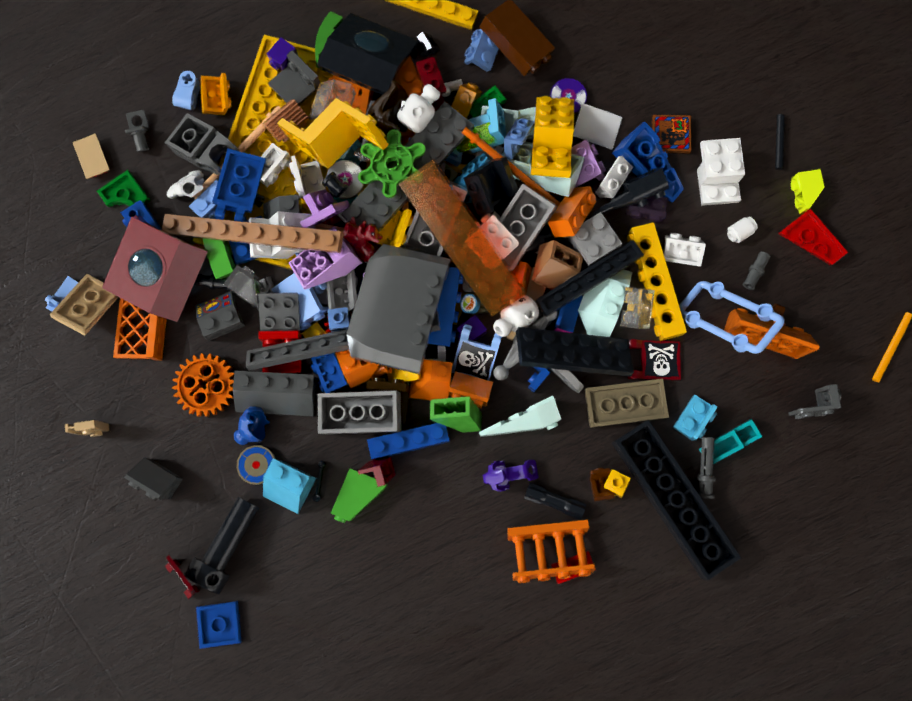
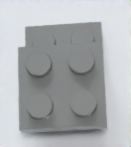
(594, 239)

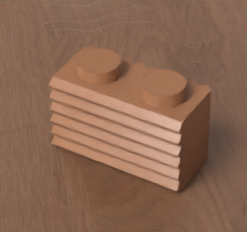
(290, 112)

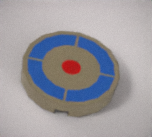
(254, 463)

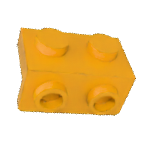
(215, 94)

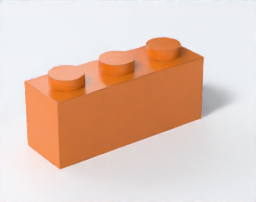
(572, 212)

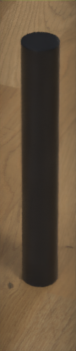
(780, 142)

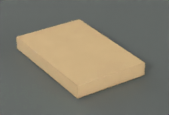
(84, 305)

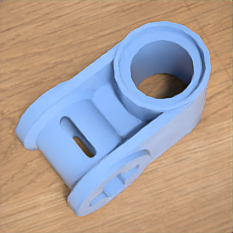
(186, 91)

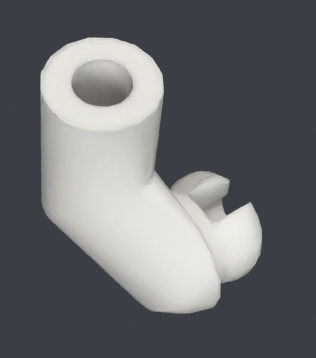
(451, 86)

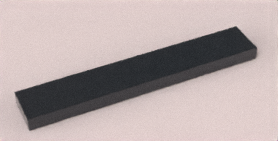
(589, 278)

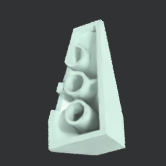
(536, 417)

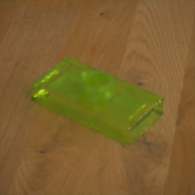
(484, 134)

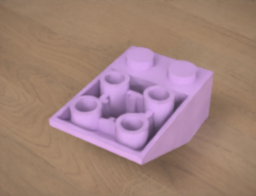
(320, 267)

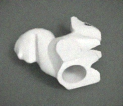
(187, 186)

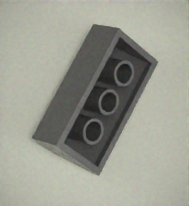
(275, 392)

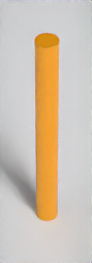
(892, 347)

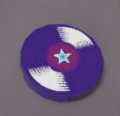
(571, 89)

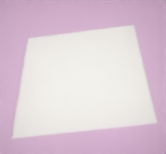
(597, 126)

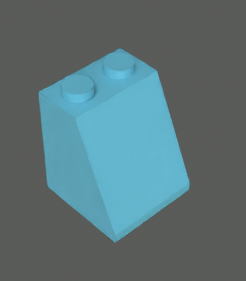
(287, 485)

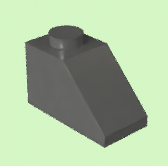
(287, 203)

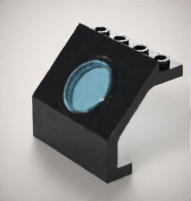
(366, 53)

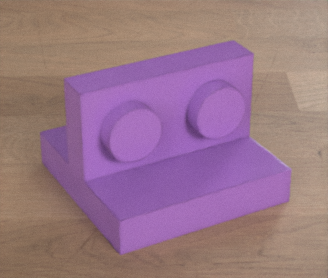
(322, 208)

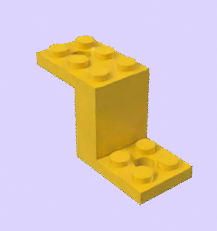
(334, 132)

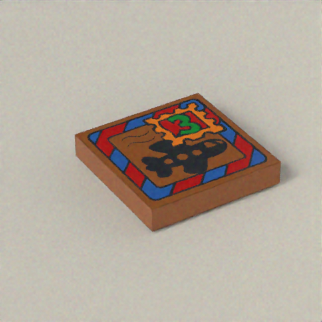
(673, 132)

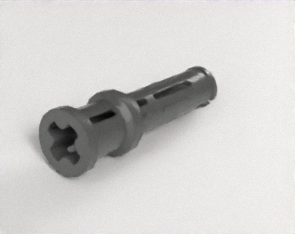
(706, 475)

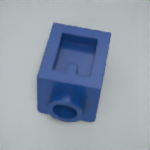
(537, 379)

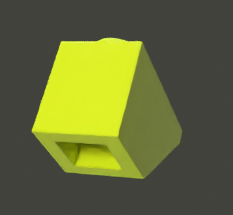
(807, 188)

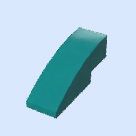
(735, 440)

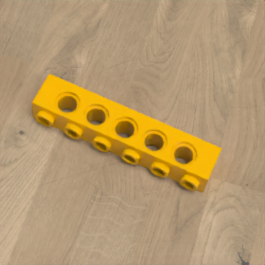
(648, 234)

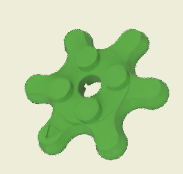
(393, 152)

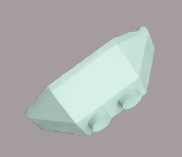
(603, 304)

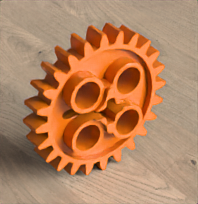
(195, 370)

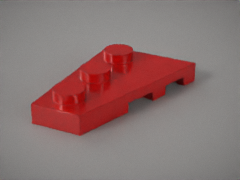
(814, 237)

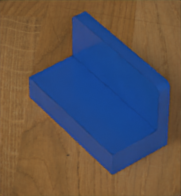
(568, 315)

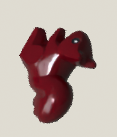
(359, 236)

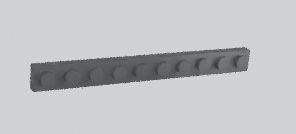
(304, 348)

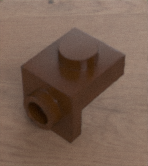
(597, 480)

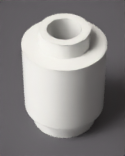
(742, 229)

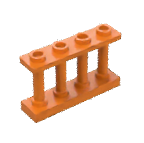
(558, 531)

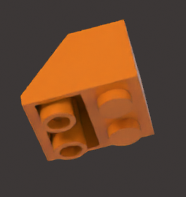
(355, 370)
(466, 385)

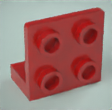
(277, 337)

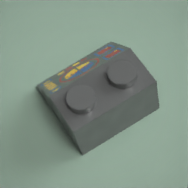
(219, 316)

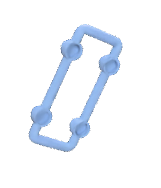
(740, 342)

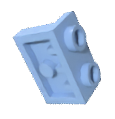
(203, 204)

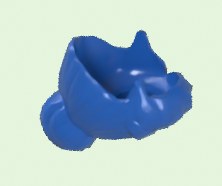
(251, 426)

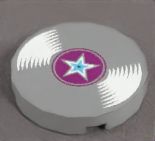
(347, 173)

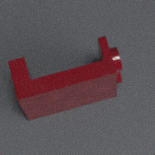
(429, 74)

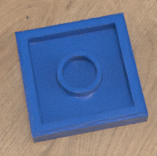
(218, 624)

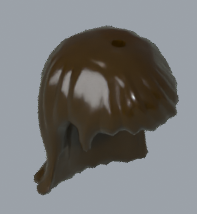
(386, 107)

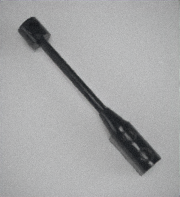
(636, 192)

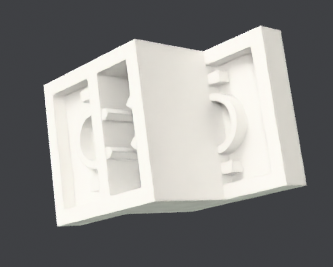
(720, 171)
(283, 219)

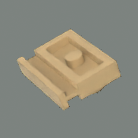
(92, 428)

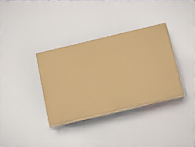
(91, 156)

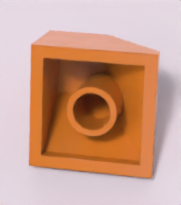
(433, 382)

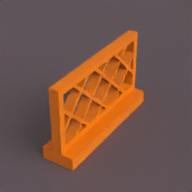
(153, 339)

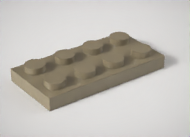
(626, 403)

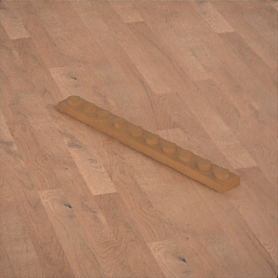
(253, 233)

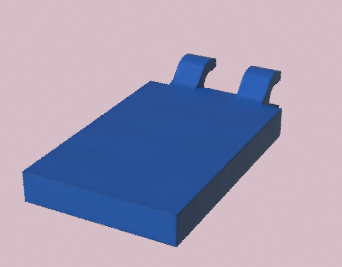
(238, 184)

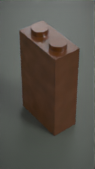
(517, 37)

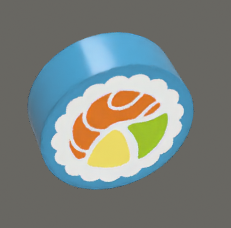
(470, 303)

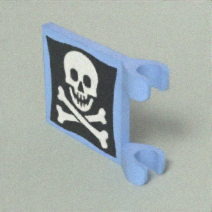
(475, 357)

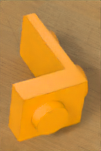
(465, 98)

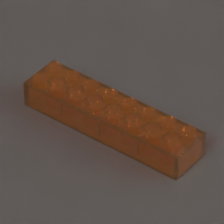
(462, 237)

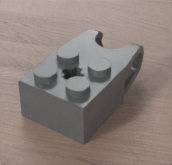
(199, 144)

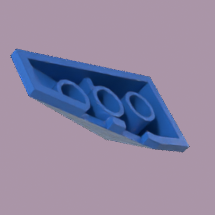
(645, 153)

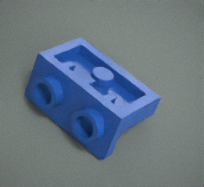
(329, 373)

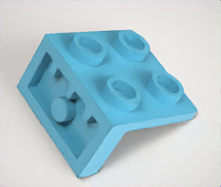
(497, 126)

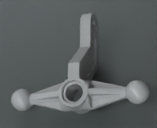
(501, 372)

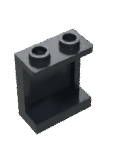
(491, 185)

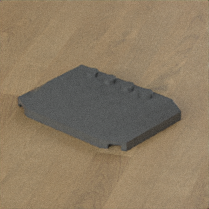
(397, 308)

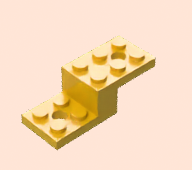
(553, 137)

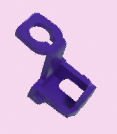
(499, 475)

